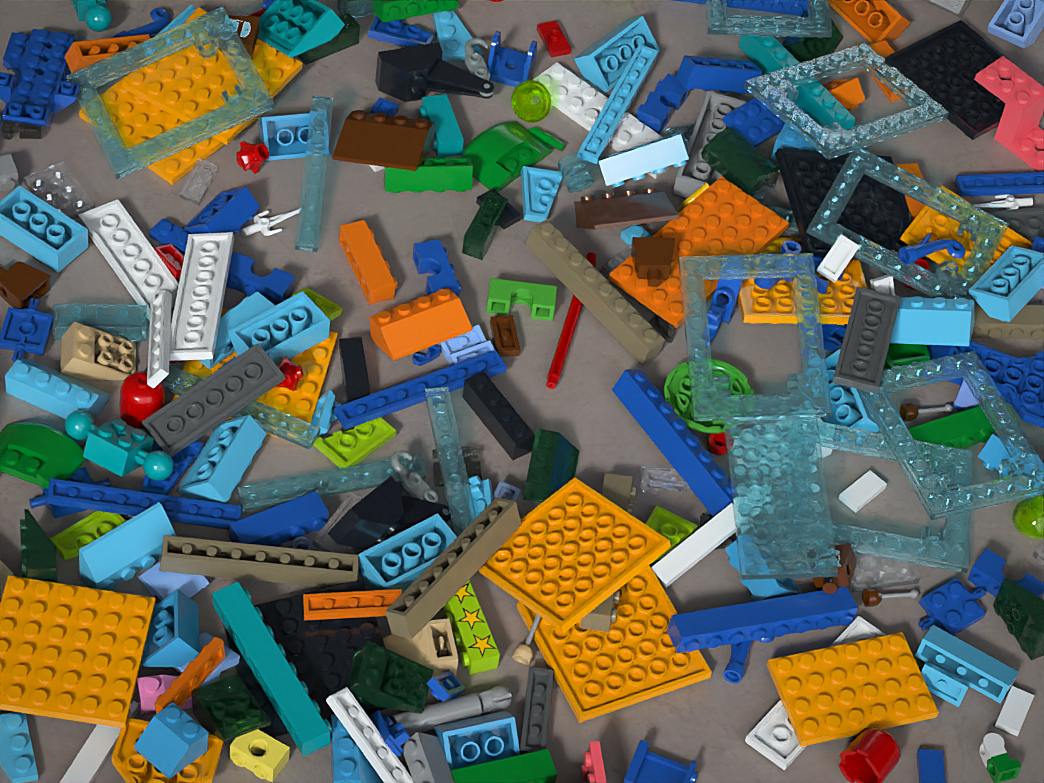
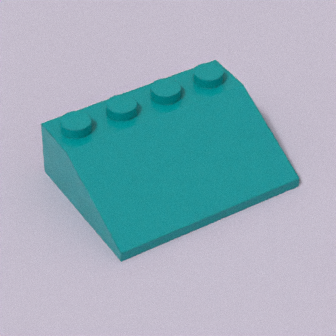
(298, 26)

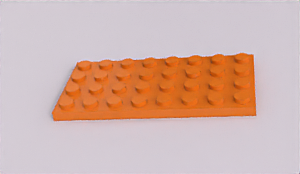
(714, 224)

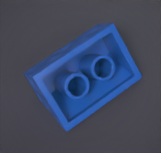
(225, 213)

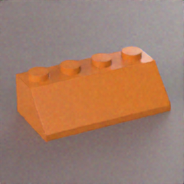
(872, 18)
(419, 324)

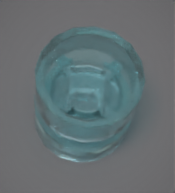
(576, 175)

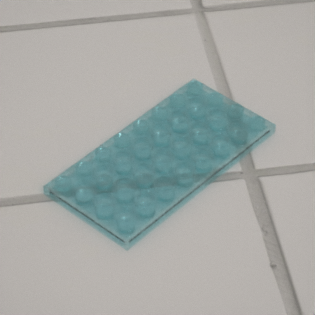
(779, 497)

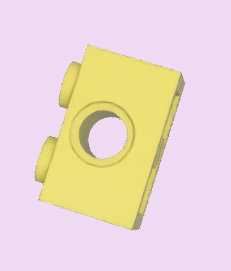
(273, 759)

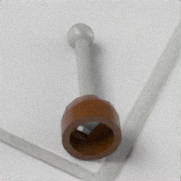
(910, 412)
(872, 596)

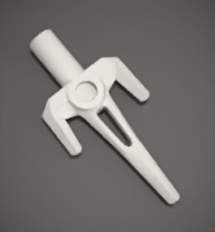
(1009, 202)
(264, 224)

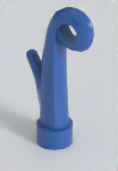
(151, 28)
(911, 253)
(739, 652)

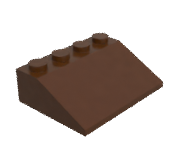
(385, 140)
(623, 210)

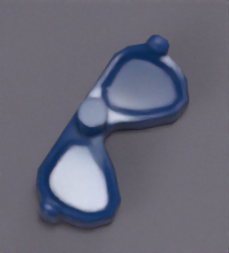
(432, 353)

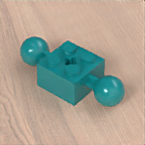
(93, 13)
(118, 446)

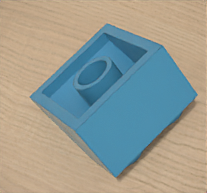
(172, 741)

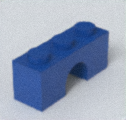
(657, 109)
(433, 259)
(274, 287)
(988, 575)

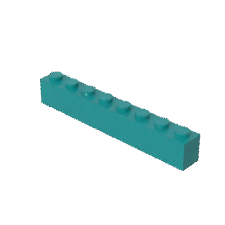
(812, 96)
(271, 668)

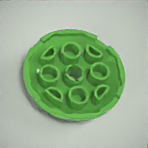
(678, 393)

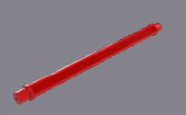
(557, 364)

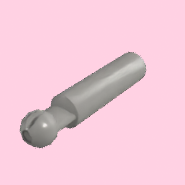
(455, 709)

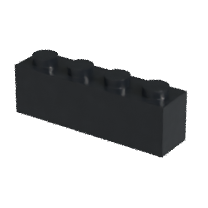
(498, 415)

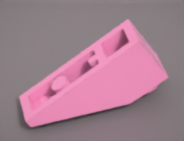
(150, 688)

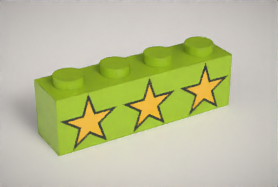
(471, 631)

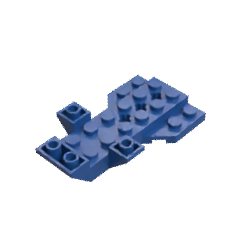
(40, 77)
(1016, 379)

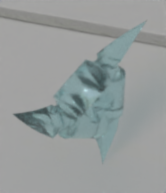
(686, 130)

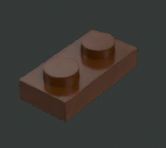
(505, 336)

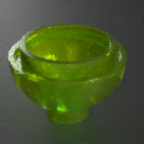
(524, 103)
(1029, 517)

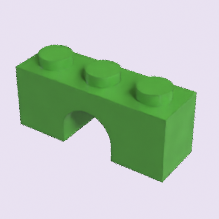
(538, 297)

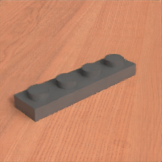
(536, 710)

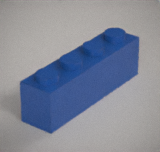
(716, 74)
(281, 522)

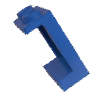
(653, 768)

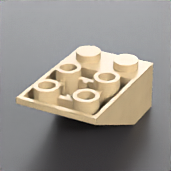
(96, 354)
(430, 647)

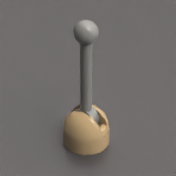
(523, 652)

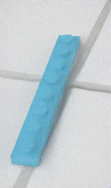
(618, 103)

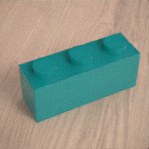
(447, 136)

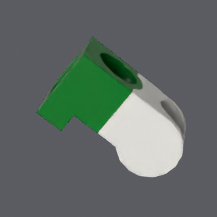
(997, 759)

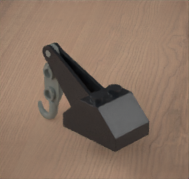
(419, 70)
(388, 510)

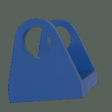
(502, 57)

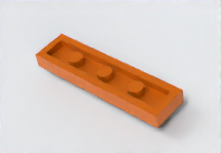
(348, 604)
(193, 676)

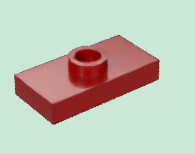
(553, 39)
(172, 259)

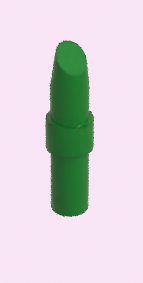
(548, 138)

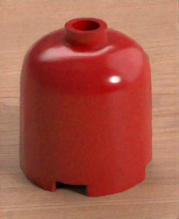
(139, 399)
(870, 757)

